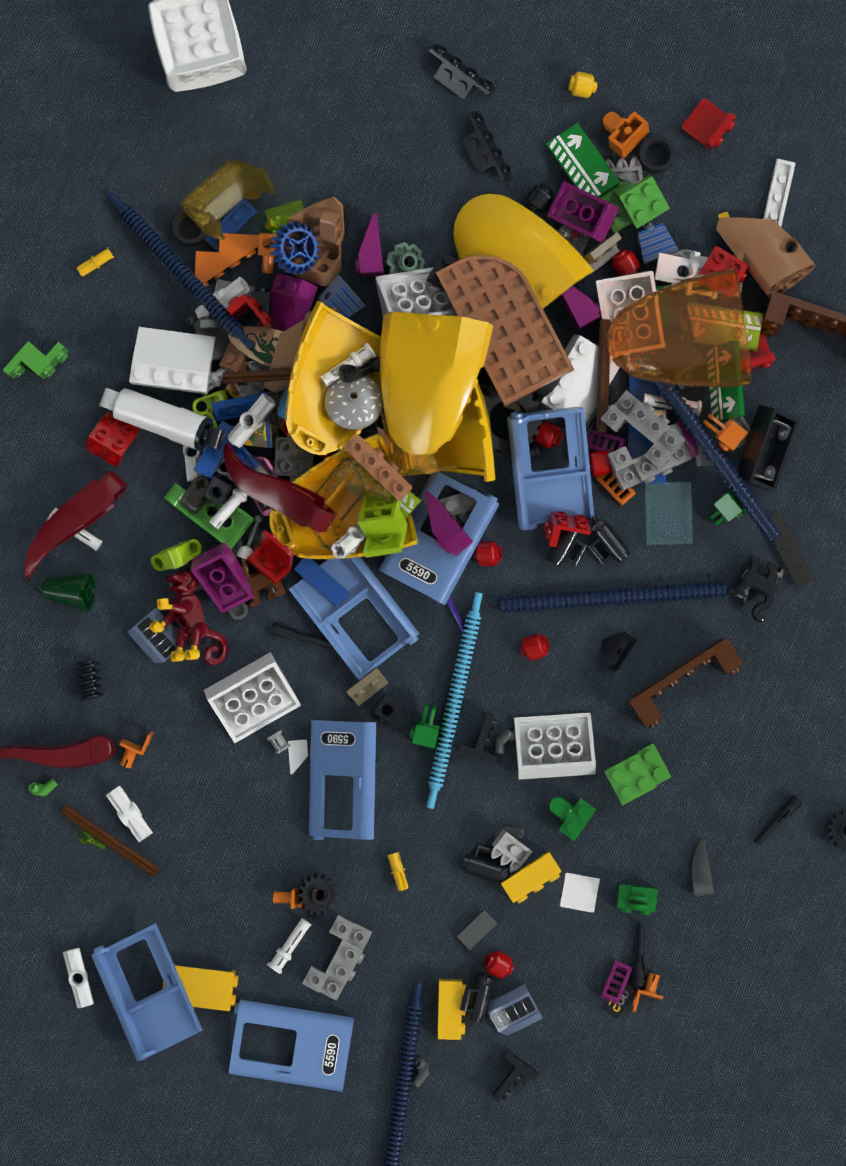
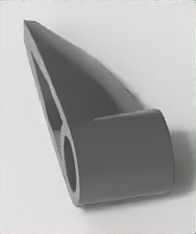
(701, 871)

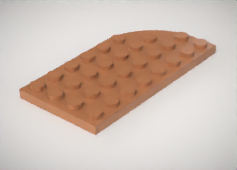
(522, 342)

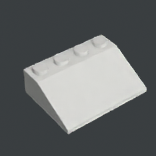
(622, 291)
(412, 294)
(172, 360)
(580, 385)
(252, 697)
(554, 746)

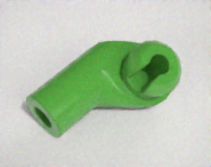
(42, 789)

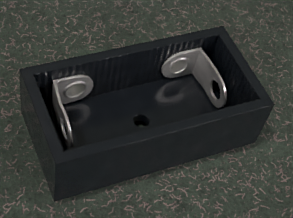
(767, 448)

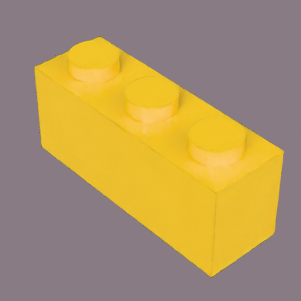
(531, 877)
(449, 1009)

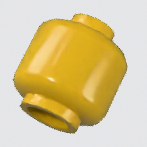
(582, 84)

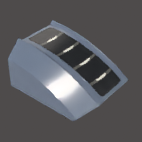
(155, 645)
(513, 1010)

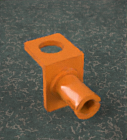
(267, 258)
(133, 749)
(289, 898)
(649, 991)

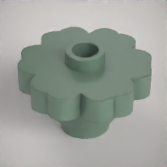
(402, 251)

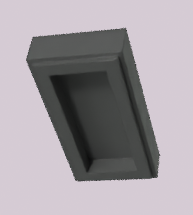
(477, 929)

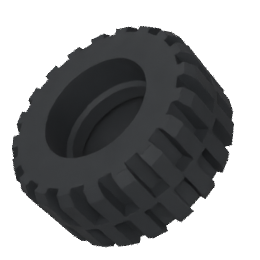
(527, 404)

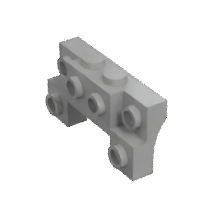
(655, 428)
(639, 470)
(341, 967)

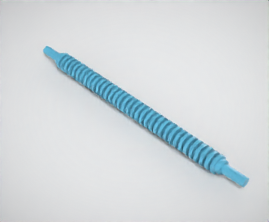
(435, 784)

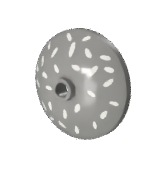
(357, 412)

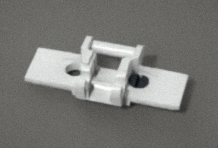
(675, 269)

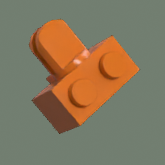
(625, 132)
(729, 435)

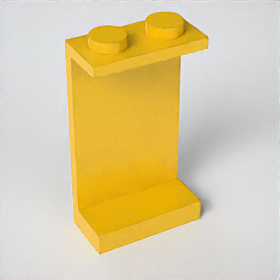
(208, 987)

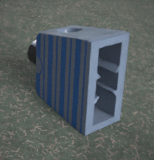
(654, 241)
(340, 295)

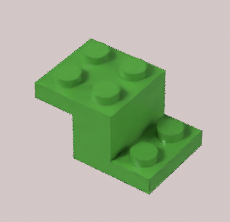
(636, 203)
(41, 364)
(637, 774)

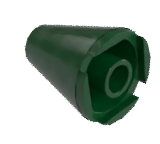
(71, 591)

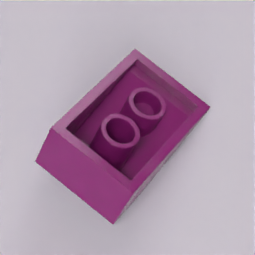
(583, 211)
(370, 254)
(290, 301)
(580, 308)
(447, 530)
(222, 577)

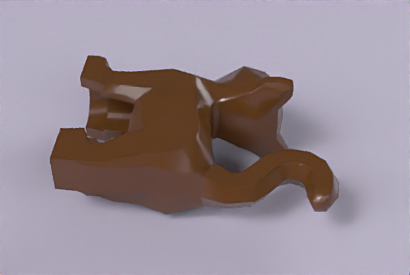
(258, 581)

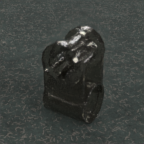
(193, 497)

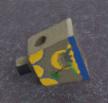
(267, 434)

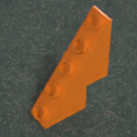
(230, 251)

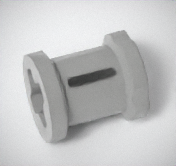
(278, 742)

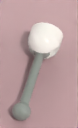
(245, 551)

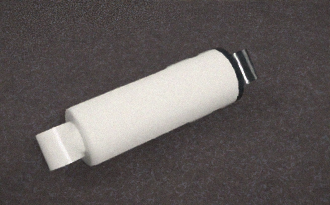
(163, 419)

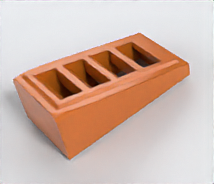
(621, 502)

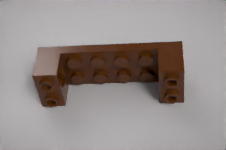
(796, 310)
(722, 653)

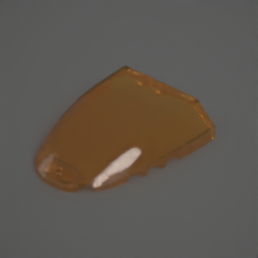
(685, 334)

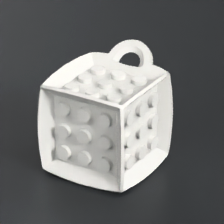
(196, 42)

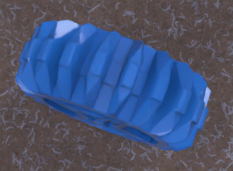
(308, 256)

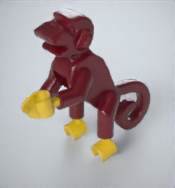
(189, 614)

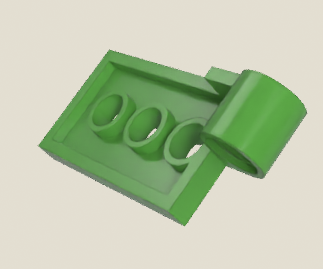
(230, 535)

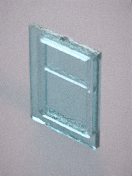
(668, 513)

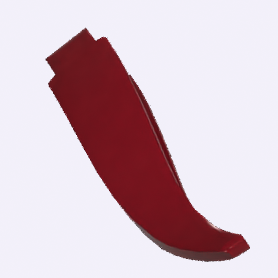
(282, 495)
(73, 517)
(75, 755)

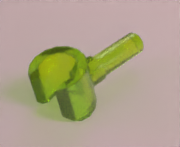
(92, 841)

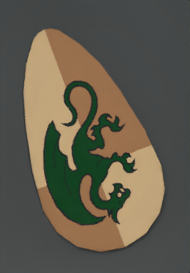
(264, 340)

